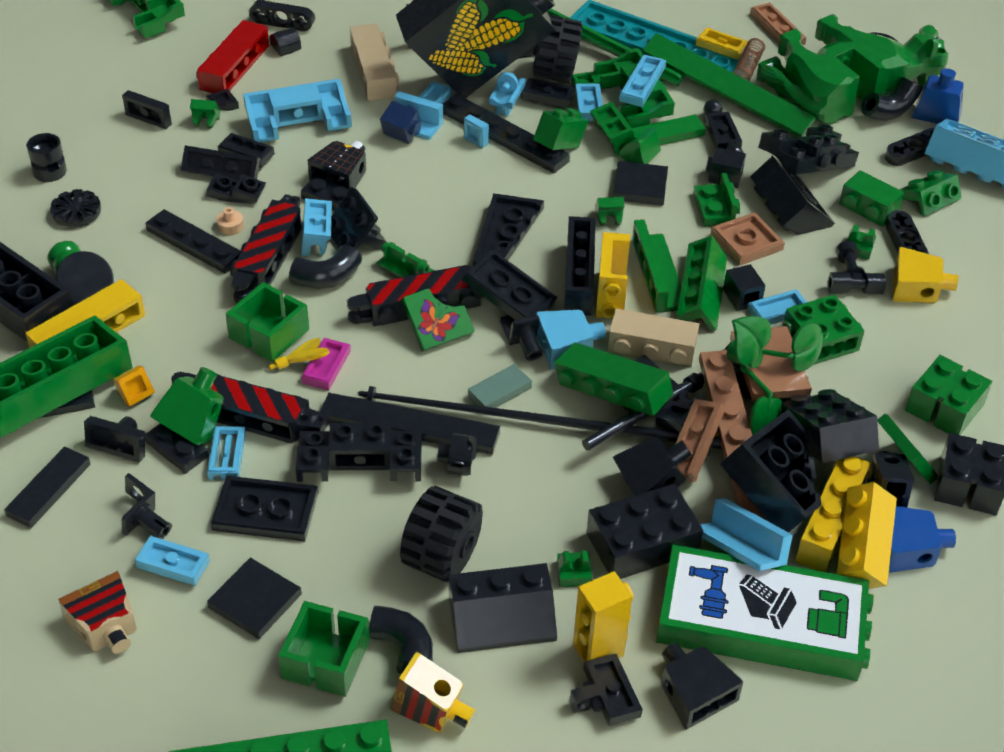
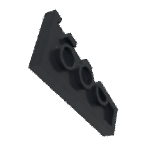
(507, 224)

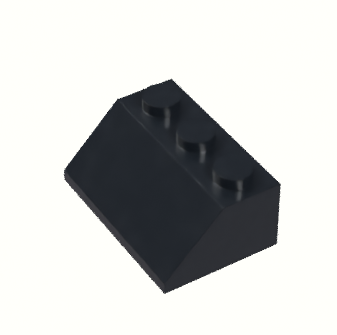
(789, 198)
(502, 607)

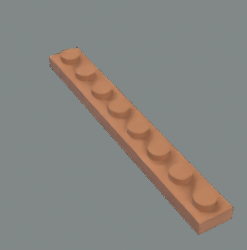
(734, 425)

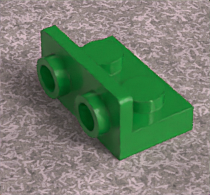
(716, 202)

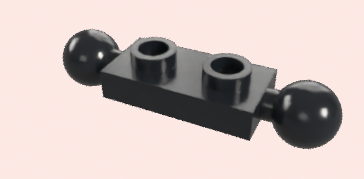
(721, 127)

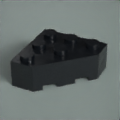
(777, 472)

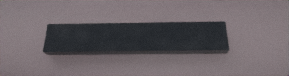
(434, 426)

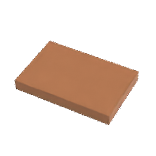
(778, 371)

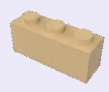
(653, 336)

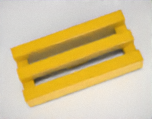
(721, 43)

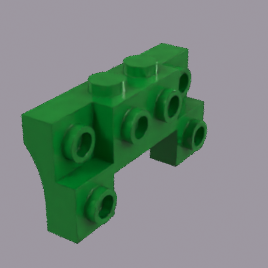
(153, 14)
(617, 73)

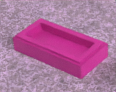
(323, 371)

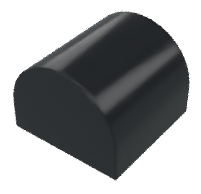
(285, 41)

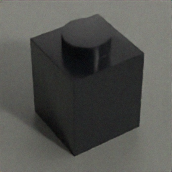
(726, 162)
(743, 286)

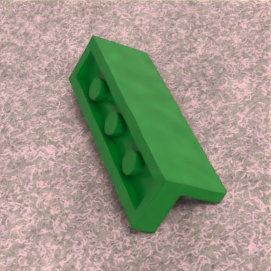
(656, 268)
(702, 282)

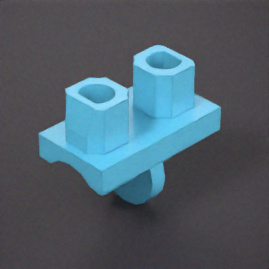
(506, 93)

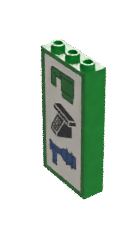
(768, 615)

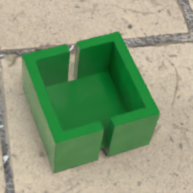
(262, 322)
(958, 390)
(318, 654)

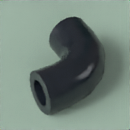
(893, 105)
(326, 272)
(402, 630)

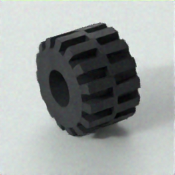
(558, 52)
(441, 533)

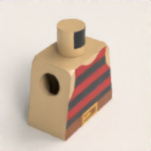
(100, 614)

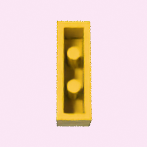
(867, 534)
(602, 617)

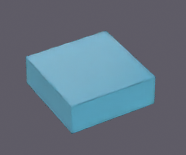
(476, 131)

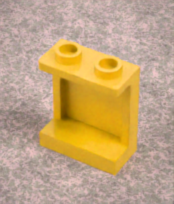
(612, 274)

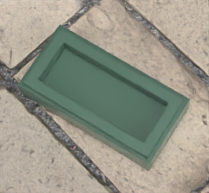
(500, 387)

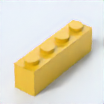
(114, 305)
(826, 522)

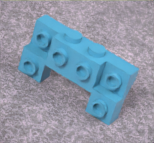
(296, 105)

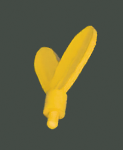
(306, 352)

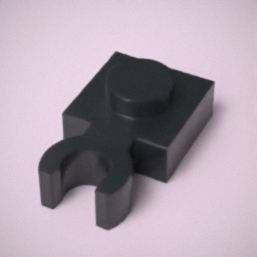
(675, 413)

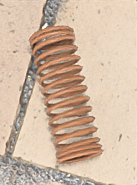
(758, 55)

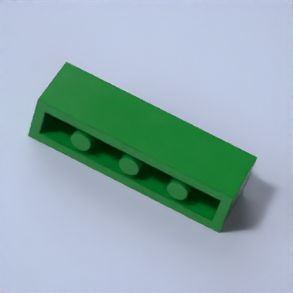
(614, 378)

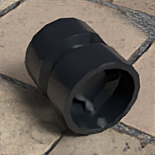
(46, 157)

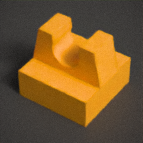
(133, 385)

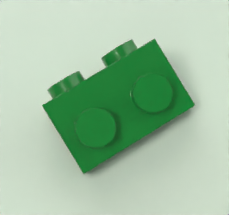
(933, 191)

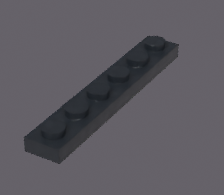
(507, 134)

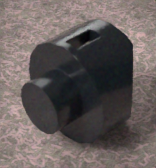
(458, 454)

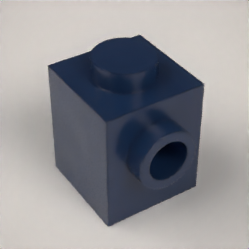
(400, 122)

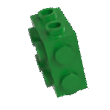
(839, 328)

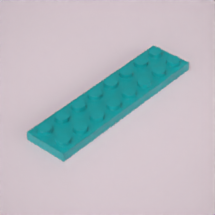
(637, 32)

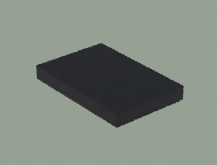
(508, 287)
(265, 508)

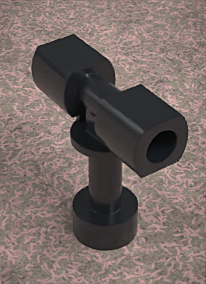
(854, 275)

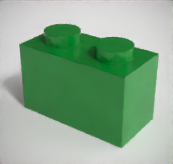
(561, 129)
(870, 197)

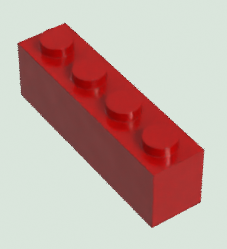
(233, 57)

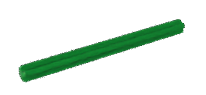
(618, 49)

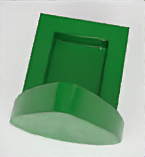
(642, 148)

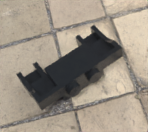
(812, 153)
(359, 448)

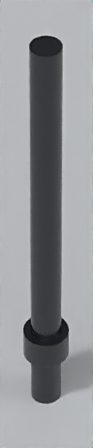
(690, 383)

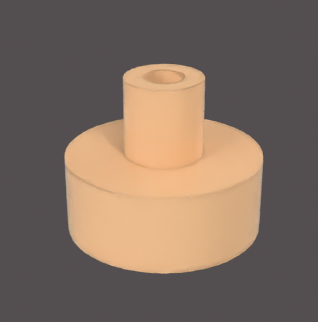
(230, 221)

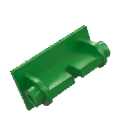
(401, 264)

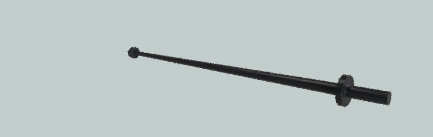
(637, 431)

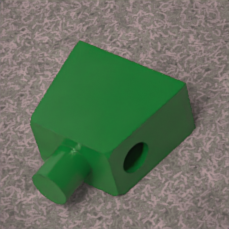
(191, 407)

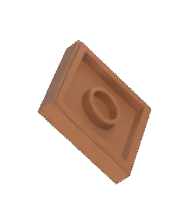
(747, 238)

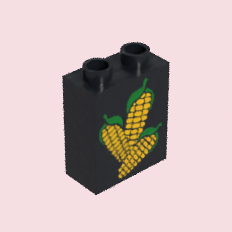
(473, 38)

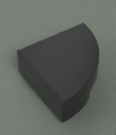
(224, 100)

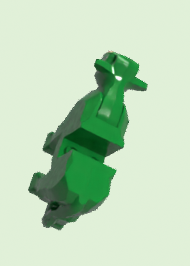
(848, 67)

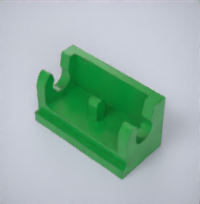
(613, 125)

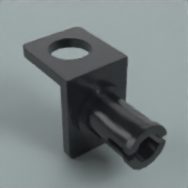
(523, 332)
(143, 511)

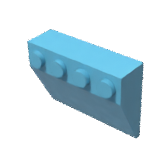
(968, 150)

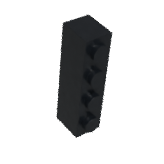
(580, 264)

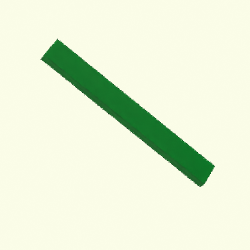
(730, 86)

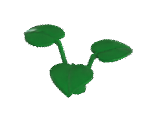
(746, 349)

